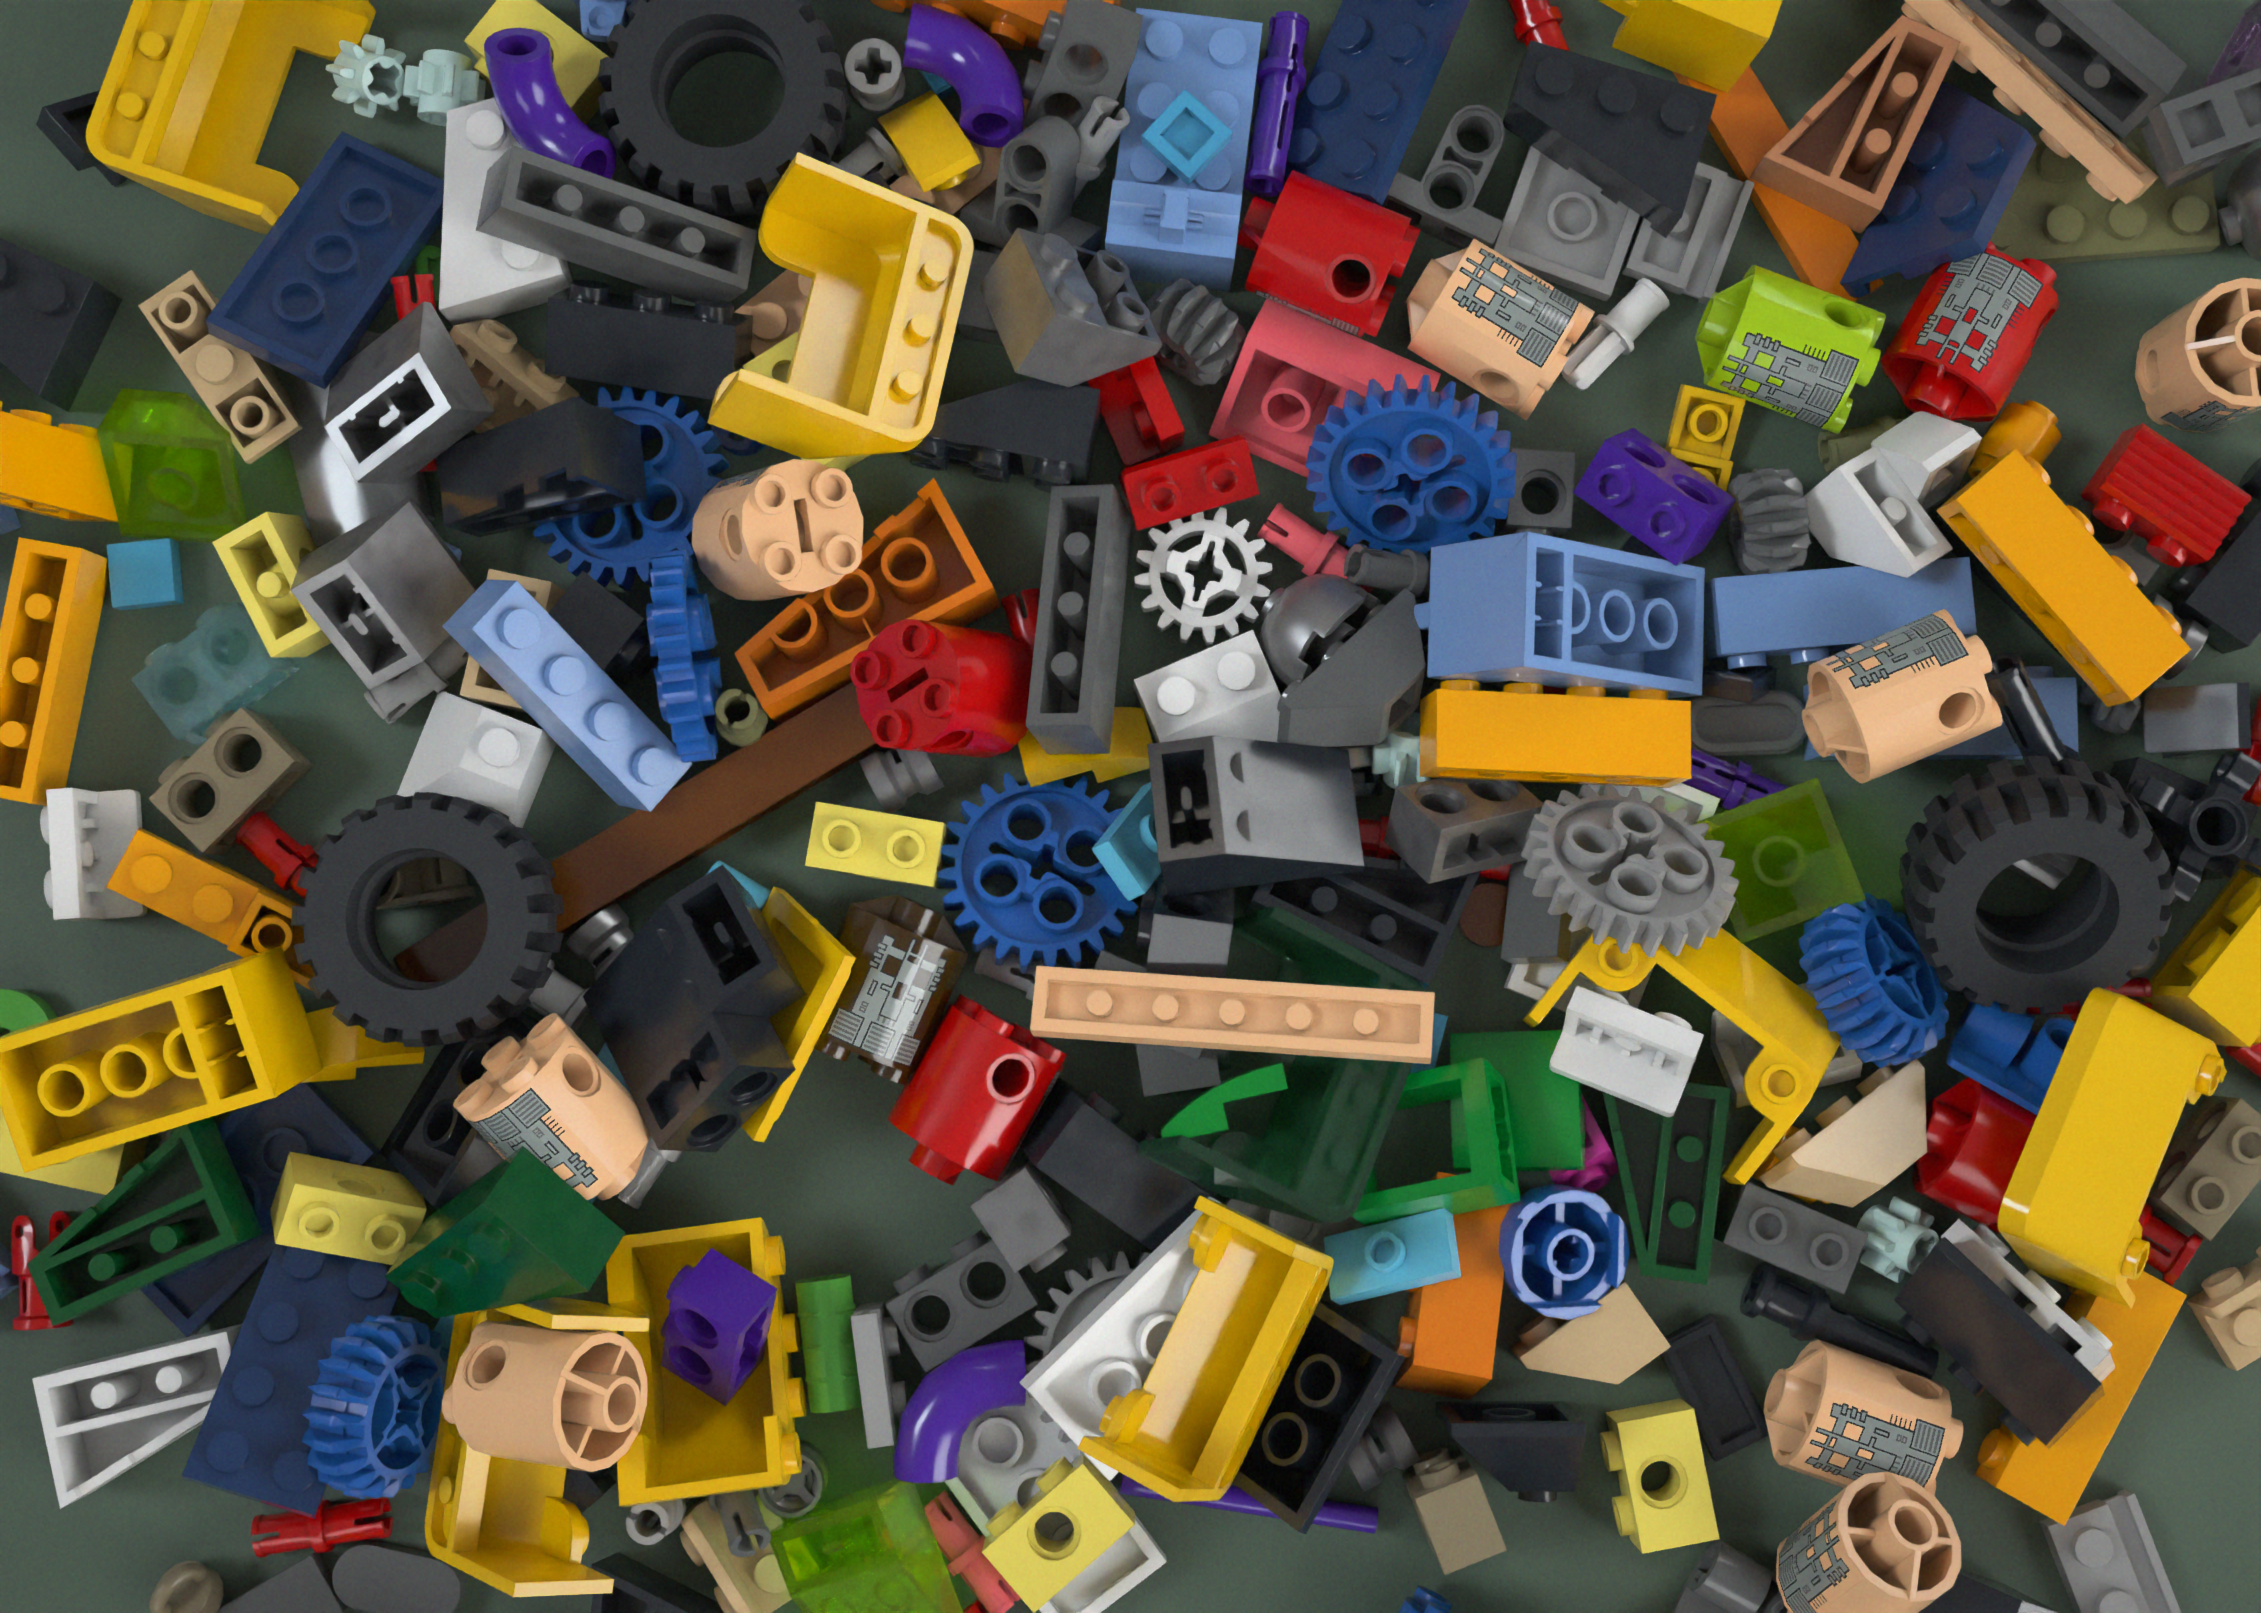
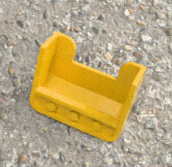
(198, 94)
(873, 321)

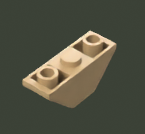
(232, 383)
(1859, 1143)

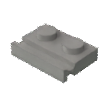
(1699, 244)
(882, 1397)
(2110, 1559)

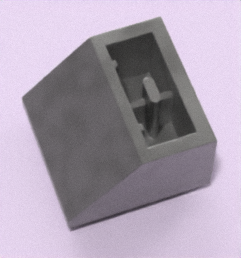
(1066, 310)
(403, 400)
(384, 591)

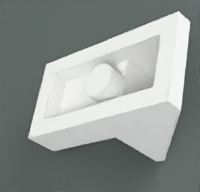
(1929, 455)

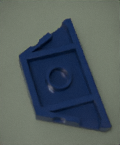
(1945, 192)

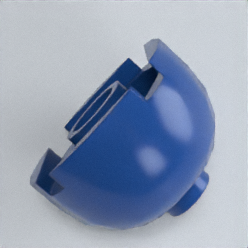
(1562, 1250)

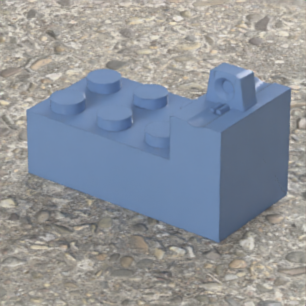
(1153, 216)
(1563, 616)

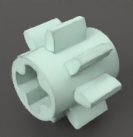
(368, 75)
(442, 84)
(1399, 754)
(1896, 1238)

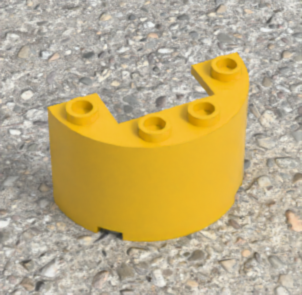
(686, 1437)

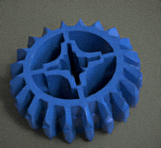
(1873, 982)
(377, 1406)

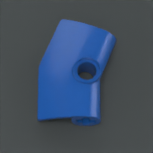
(2007, 1054)

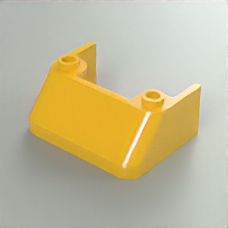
(1752, 997)
(2102, 1143)
(1218, 1361)
(510, 1515)

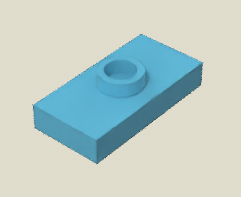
(1130, 846)
(1393, 1256)

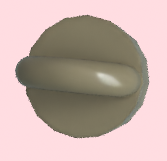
(187, 1589)

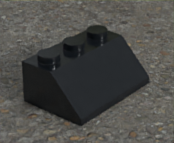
(431, 1139)
(1996, 1346)
(1318, 1414)

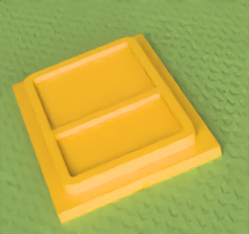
(822, 970)

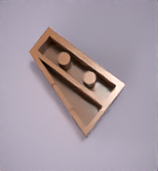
(1861, 131)

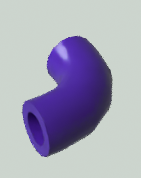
(975, 68)
(534, 106)
(947, 1404)

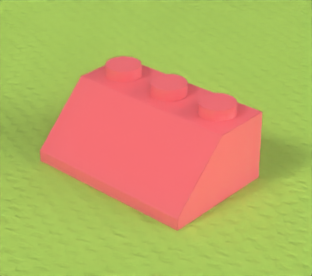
(1291, 376)

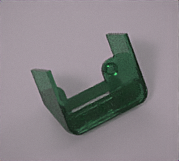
(1334, 1108)

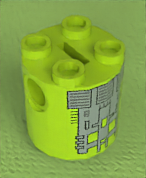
(1788, 347)

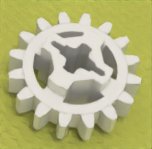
(1231, 586)

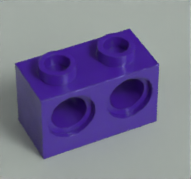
(1654, 496)
(716, 1325)

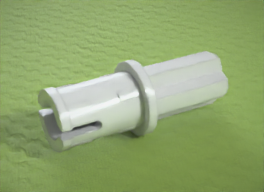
(1614, 334)

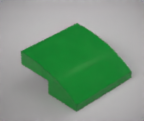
(1542, 1105)
(1206, 1111)

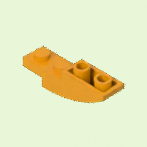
(209, 899)

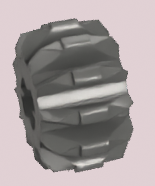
(1195, 332)
(1768, 521)

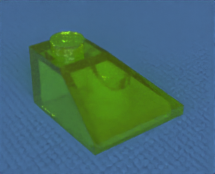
(170, 468)
(1785, 860)

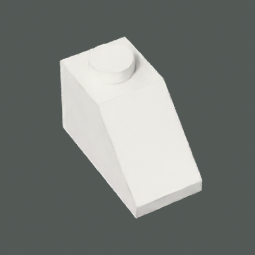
(1873, 518)

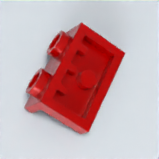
(1138, 412)
(1189, 482)

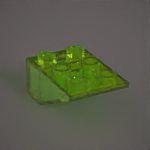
(865, 1555)

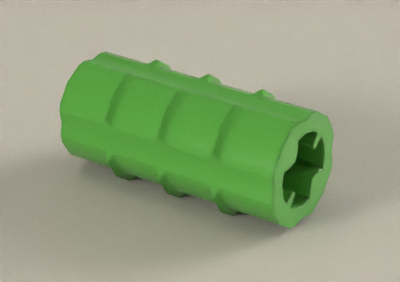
(828, 1342)

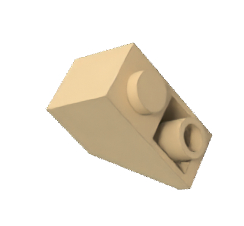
(1596, 1346)

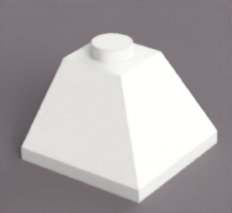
(479, 757)

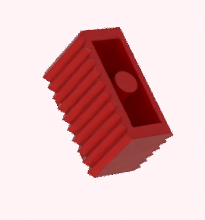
(2164, 498)

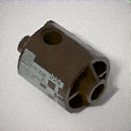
(895, 986)

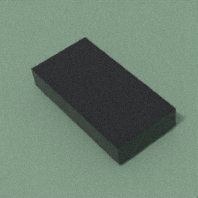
(1715, 1387)

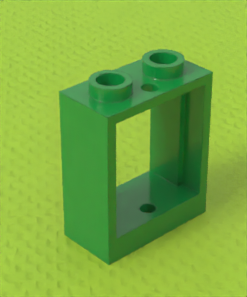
(1490, 1146)

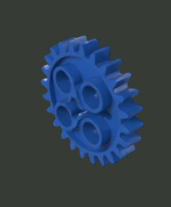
(1411, 468)
(680, 471)
(682, 639)
(1015, 919)

